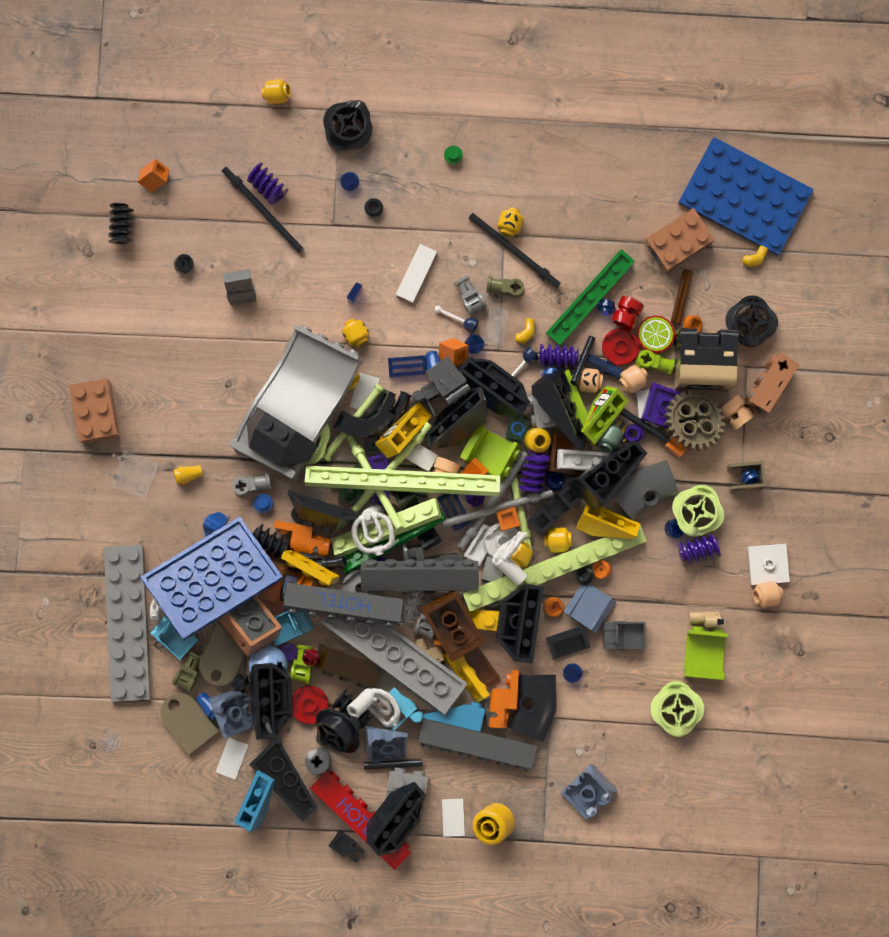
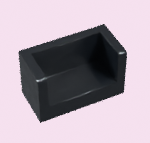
(567, 642)

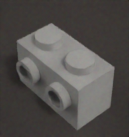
(540, 418)

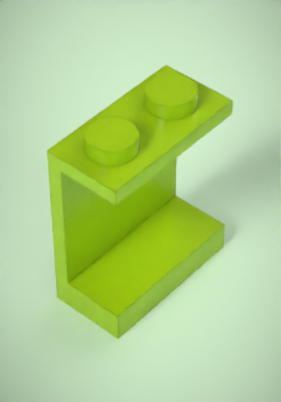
(492, 451)
(705, 653)

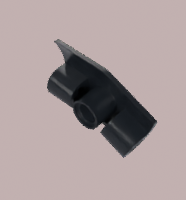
(537, 720)

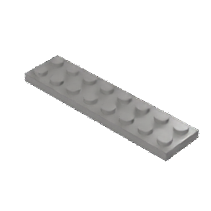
(127, 623)
(401, 661)

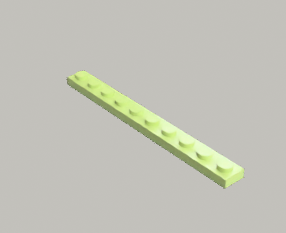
(402, 480)
(551, 568)

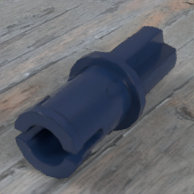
(604, 366)

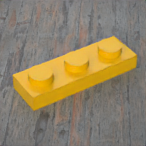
(310, 567)
(467, 673)

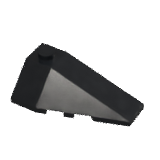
(554, 397)

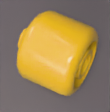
(493, 824)

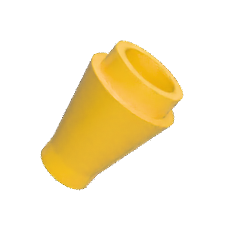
(187, 473)

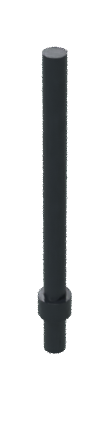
(238, 184)
(543, 273)

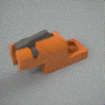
(304, 541)
(502, 700)

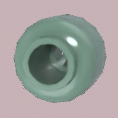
(610, 439)

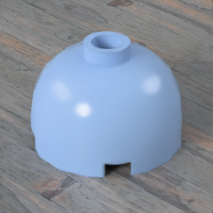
(267, 655)

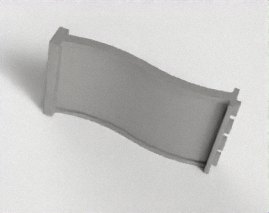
(302, 391)

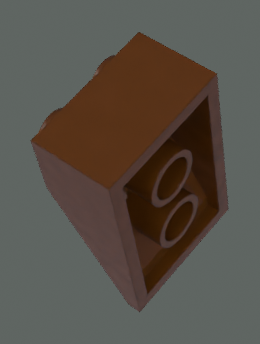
(452, 625)

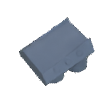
(589, 607)
(231, 712)
(385, 744)
(589, 792)

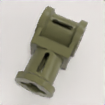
(505, 286)
(188, 672)

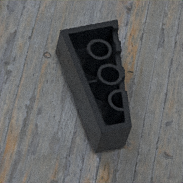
(605, 478)
(288, 783)

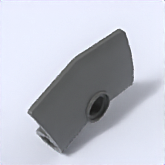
(652, 478)

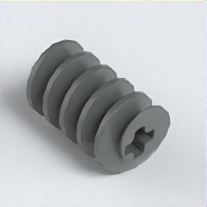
(312, 766)

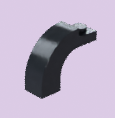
(370, 423)
(409, 499)

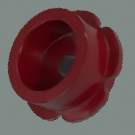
(310, 657)

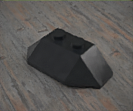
(502, 395)
(458, 420)
(277, 440)
(321, 513)
(519, 622)
(270, 699)
(395, 819)

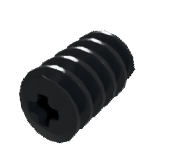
(120, 223)
(271, 542)
(342, 703)

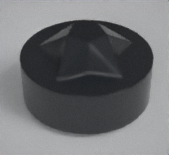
(183, 264)
(369, 444)

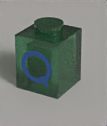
(517, 429)

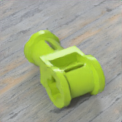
(655, 362)
(299, 667)

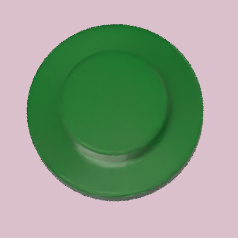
(453, 155)

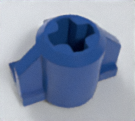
(214, 522)

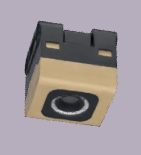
(705, 359)

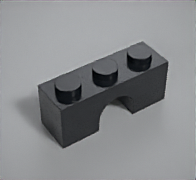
(553, 509)

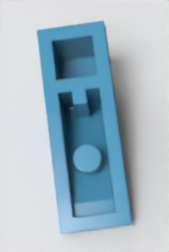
(461, 716)
(256, 802)

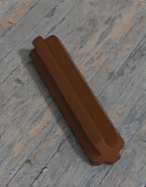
(681, 296)

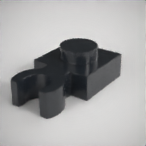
(343, 844)

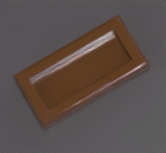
(482, 666)

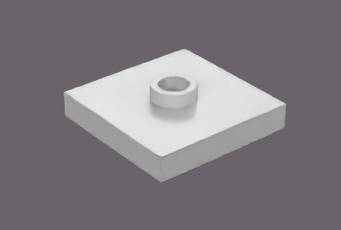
(768, 564)

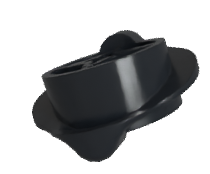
(339, 141)
(771, 323)
(337, 730)

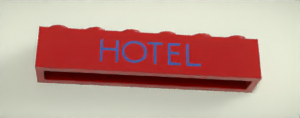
(352, 811)

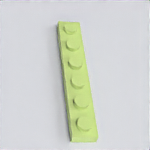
(410, 518)

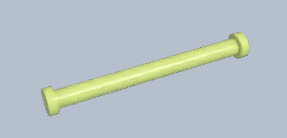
(360, 412)

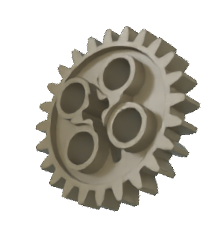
(691, 404)

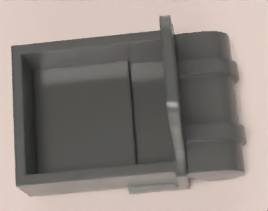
(239, 287)
(448, 381)
(426, 393)
(624, 635)

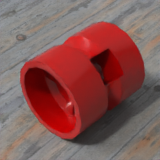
(627, 319)

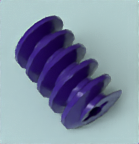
(266, 185)
(558, 356)
(535, 472)
(699, 549)

